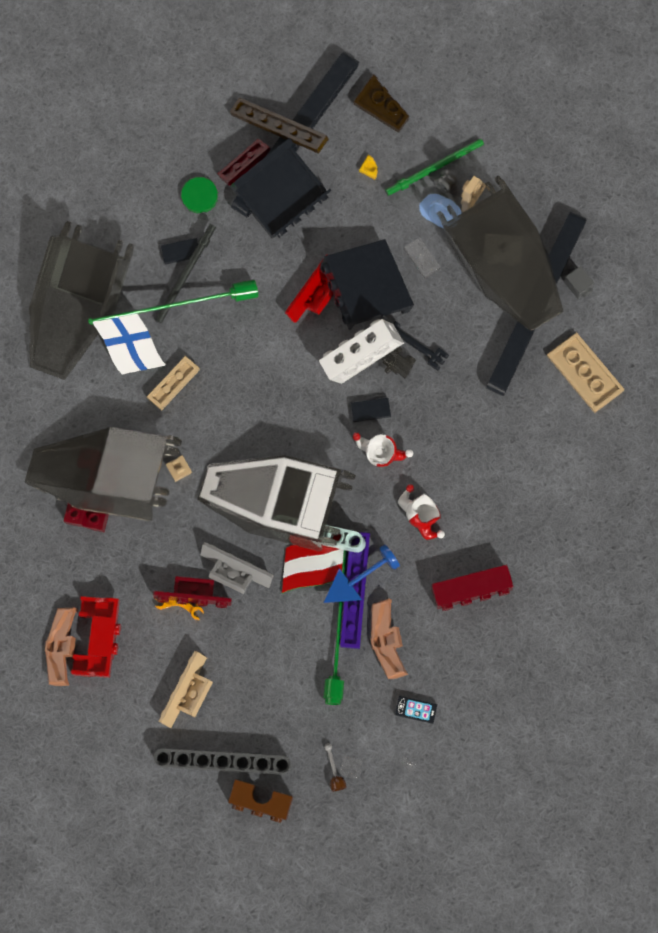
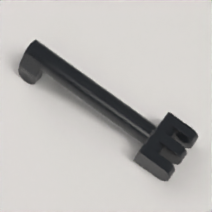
(434, 356)

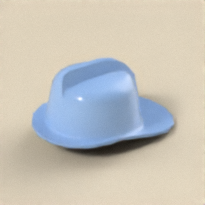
(434, 203)

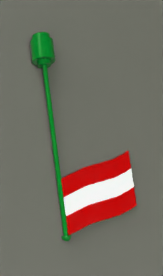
(315, 568)

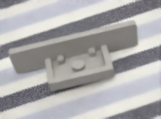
(234, 571)

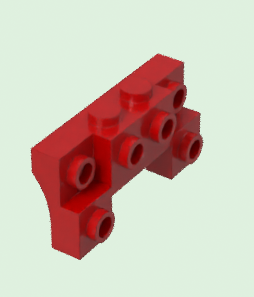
(102, 637)

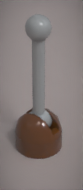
(337, 782)

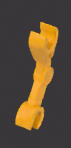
(188, 607)

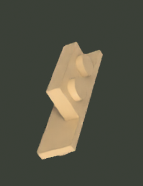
(188, 693)

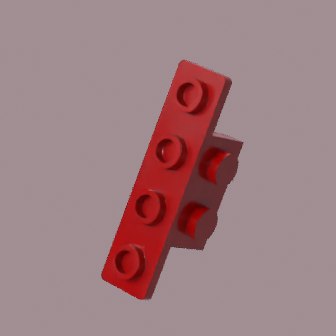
(312, 296)

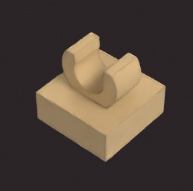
(178, 468)

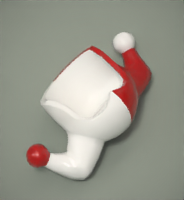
(381, 450)
(421, 513)

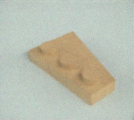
(471, 192)

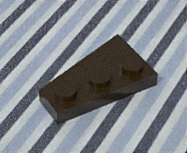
(379, 104)

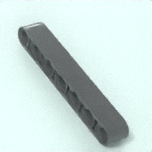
(213, 757)

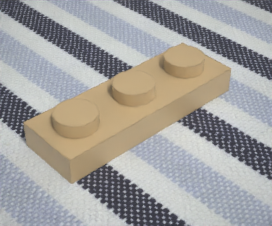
(173, 383)

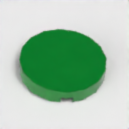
(199, 195)

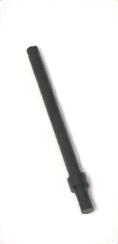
(203, 242)

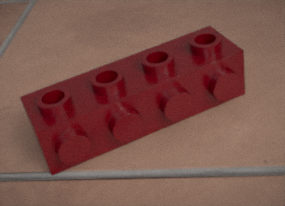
(472, 587)

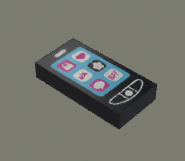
(416, 709)

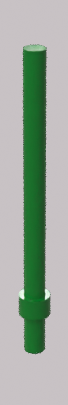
(403, 183)

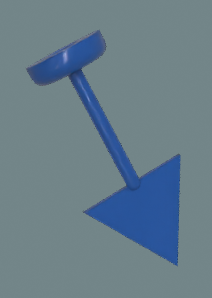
(343, 590)

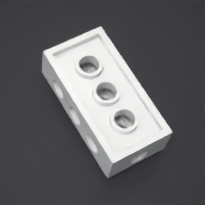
(361, 351)

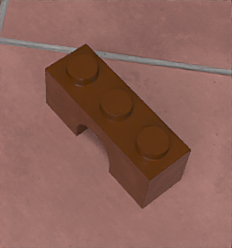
(277, 807)

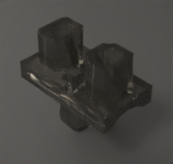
(397, 363)

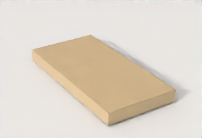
(585, 372)

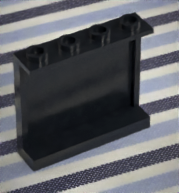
(280, 190)
(366, 283)

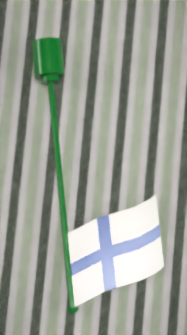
(130, 341)

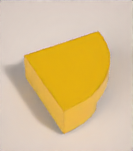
(369, 167)

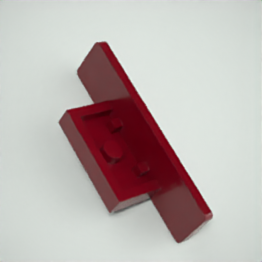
(193, 590)

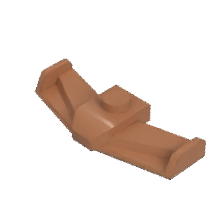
(386, 640)
(60, 646)

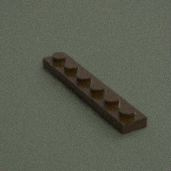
(279, 125)

